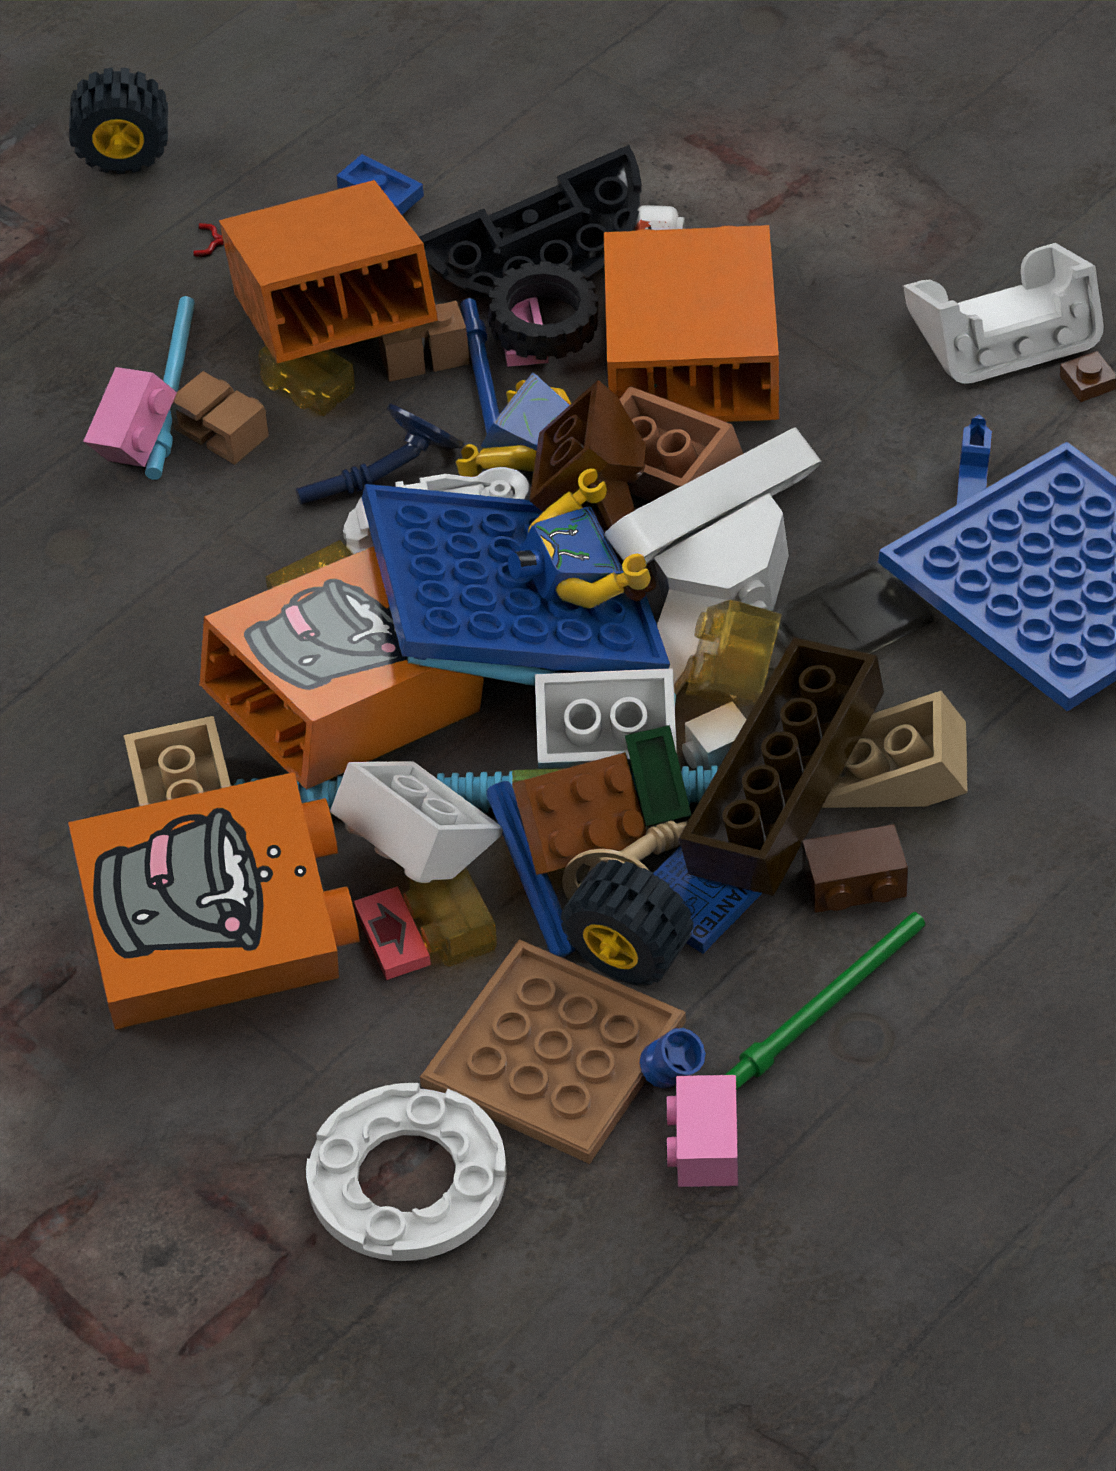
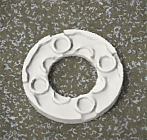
(394, 1112)

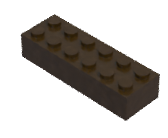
(782, 766)

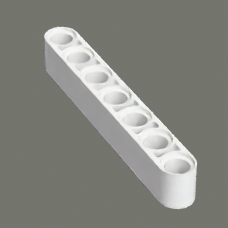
(713, 496)

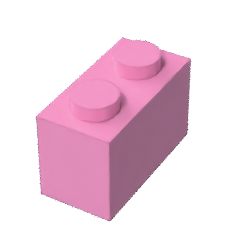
(130, 416)
(705, 1131)

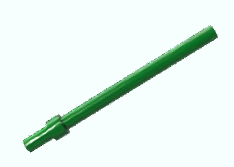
(760, 1056)

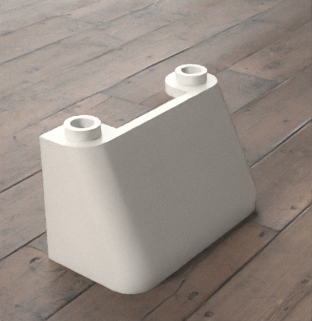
(1017, 327)

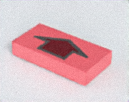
(392, 933)

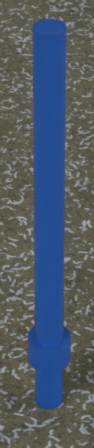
(476, 342)

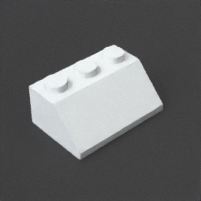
(591, 712)
(413, 818)

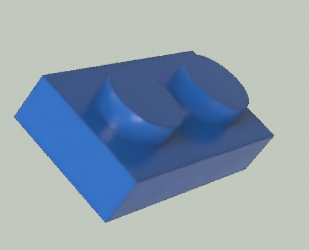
(399, 188)

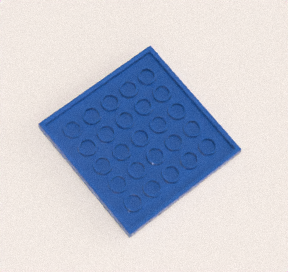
(1028, 572)
(457, 601)

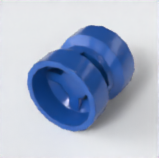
(670, 1056)

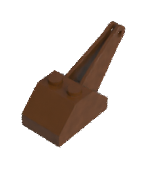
(596, 436)

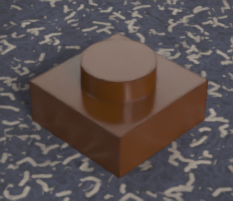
(1088, 376)

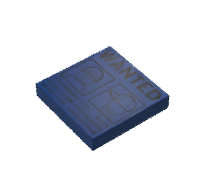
(711, 903)

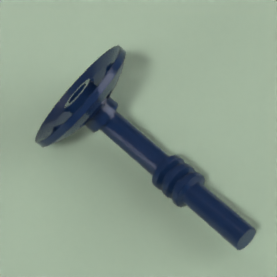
(418, 438)

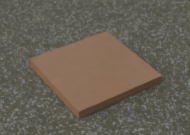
(552, 1050)

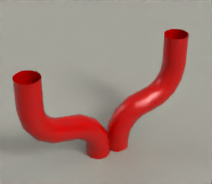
(219, 240)

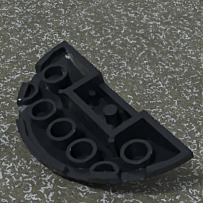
(552, 226)

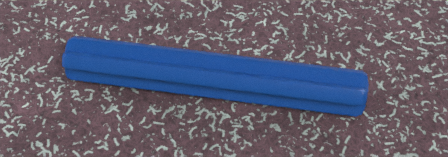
(537, 887)

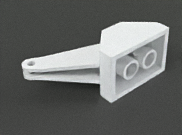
(729, 560)

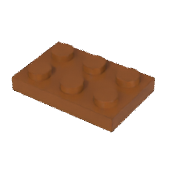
(579, 811)

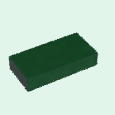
(657, 775)

